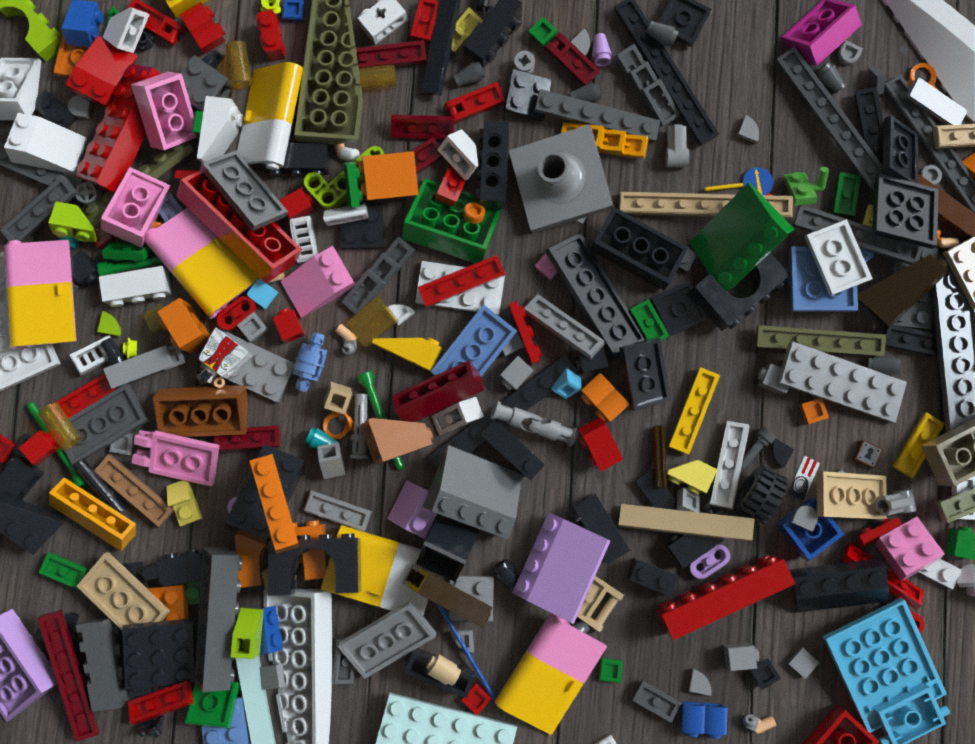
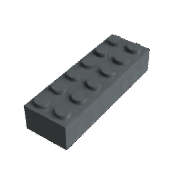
(217, 618)

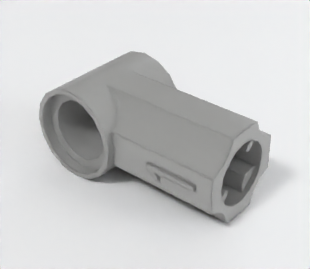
(676, 153)
(896, 503)

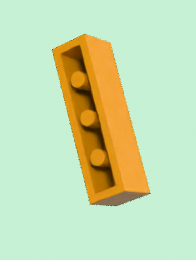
(92, 514)

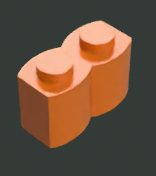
(604, 398)

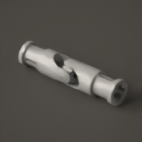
(544, 427)

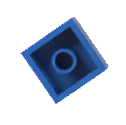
(809, 543)

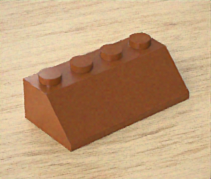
(202, 411)

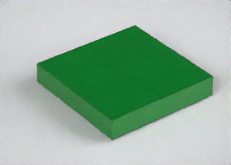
(212, 707)

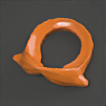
(933, 74)
(348, 427)

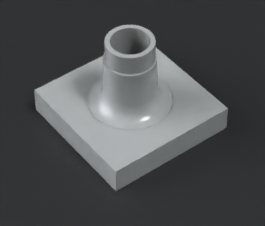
(574, 194)

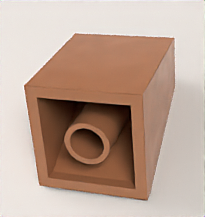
(394, 438)

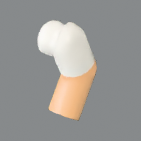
(346, 153)

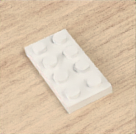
(487, 294)

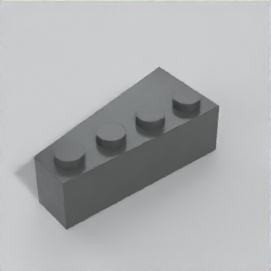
(103, 663)

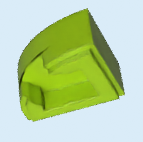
(109, 325)

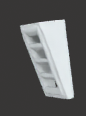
(301, 221)
(83, 353)

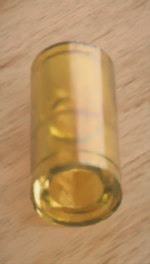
(238, 64)
(377, 76)
(59, 426)

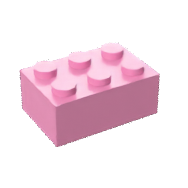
(165, 110)

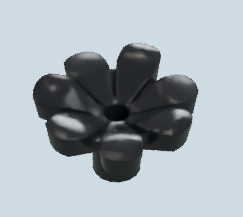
(150, 727)

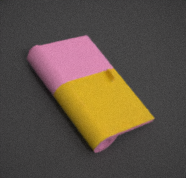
(200, 261)
(39, 293)
(550, 674)

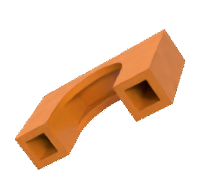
(274, 504)
(252, 556)

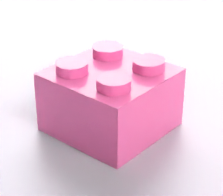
(909, 548)

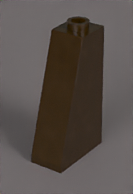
(901, 291)
(447, 595)

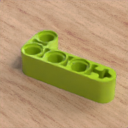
(333, 188)

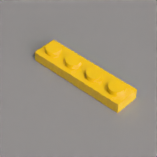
(694, 411)

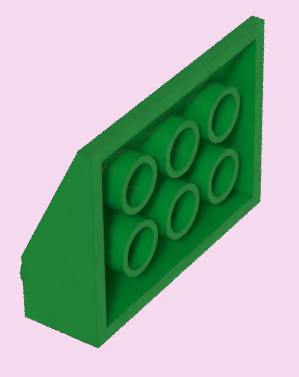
(444, 226)
(740, 237)

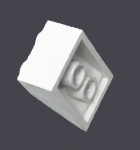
(18, 86)
(218, 128)
(44, 144)

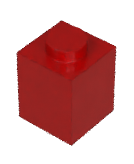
(298, 204)
(288, 325)
(39, 447)

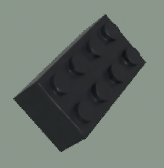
(247, 513)

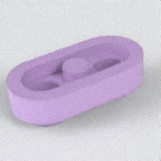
(709, 562)

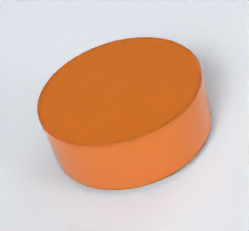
(474, 213)

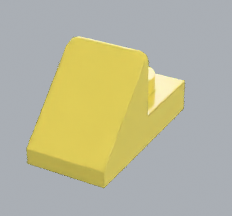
(183, 501)

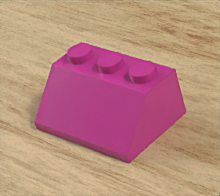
(823, 30)

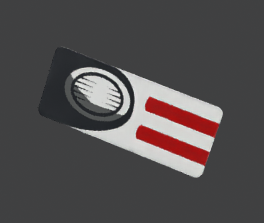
(804, 478)

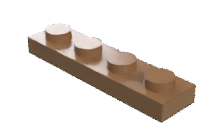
(134, 490)

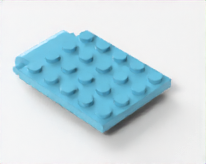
(889, 673)

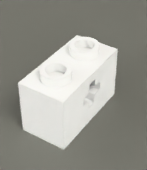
(378, 28)

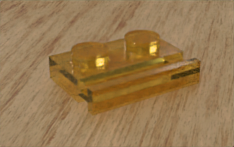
(372, 321)

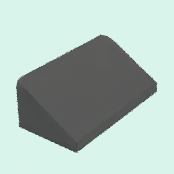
(342, 668)

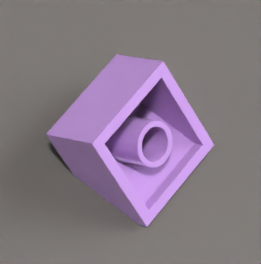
(409, 510)

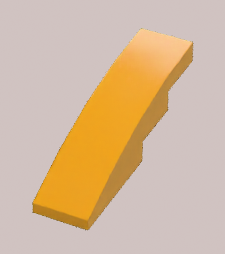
(614, 141)

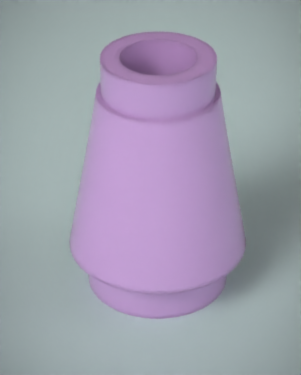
(601, 52)

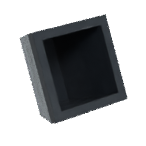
(447, 547)

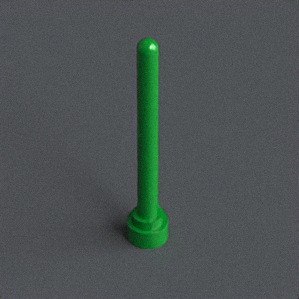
(106, 268)
(367, 381)
(76, 478)

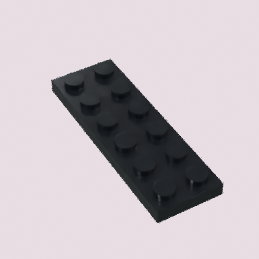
(595, 294)

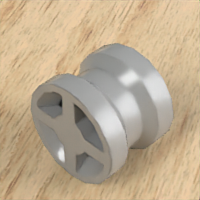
(524, 56)
(85, 190)

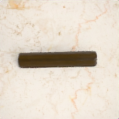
(659, 457)

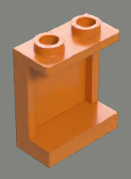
(388, 175)

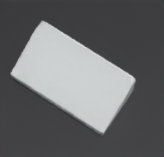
(345, 215)

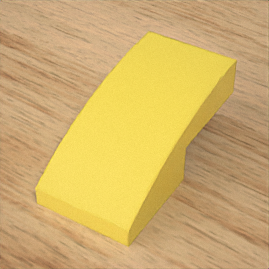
(464, 28)

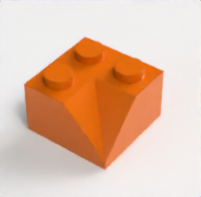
(184, 326)

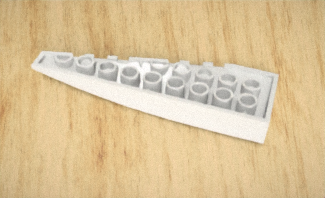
(945, 43)
(306, 664)

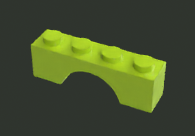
(40, 36)

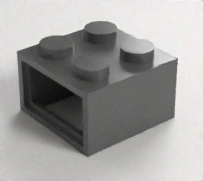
(203, 81)

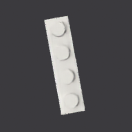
(729, 465)

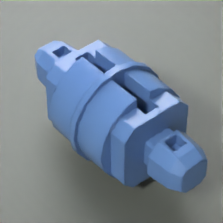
(310, 362)

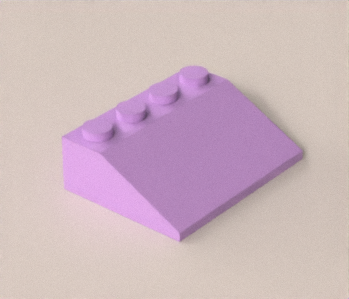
(561, 567)
(22, 668)

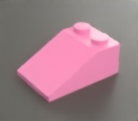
(134, 207)
(318, 282)

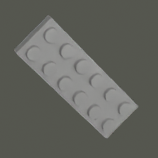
(841, 382)

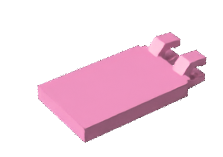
(177, 456)

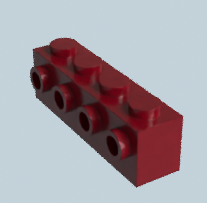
(438, 392)

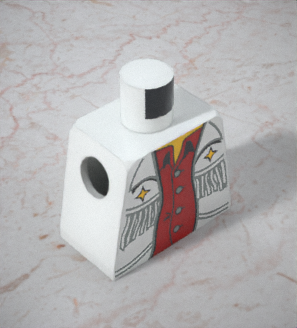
(222, 356)

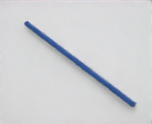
(467, 653)

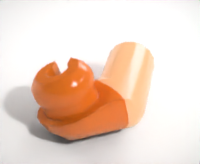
(946, 242)

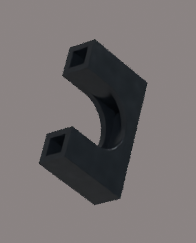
(726, 309)
(343, 551)

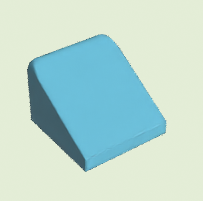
(262, 293)
(567, 384)

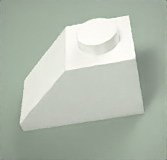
(126, 28)
(460, 153)
(457, 416)

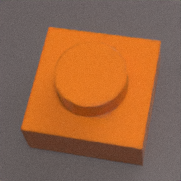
(814, 411)

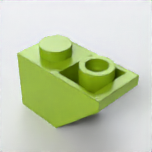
(69, 221)
(247, 633)

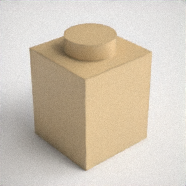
(337, 398)

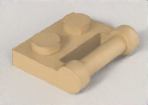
(594, 596)

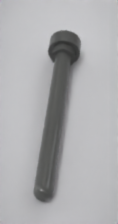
(764, 438)

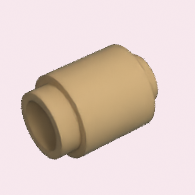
(443, 670)

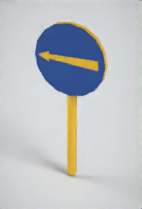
(758, 177)

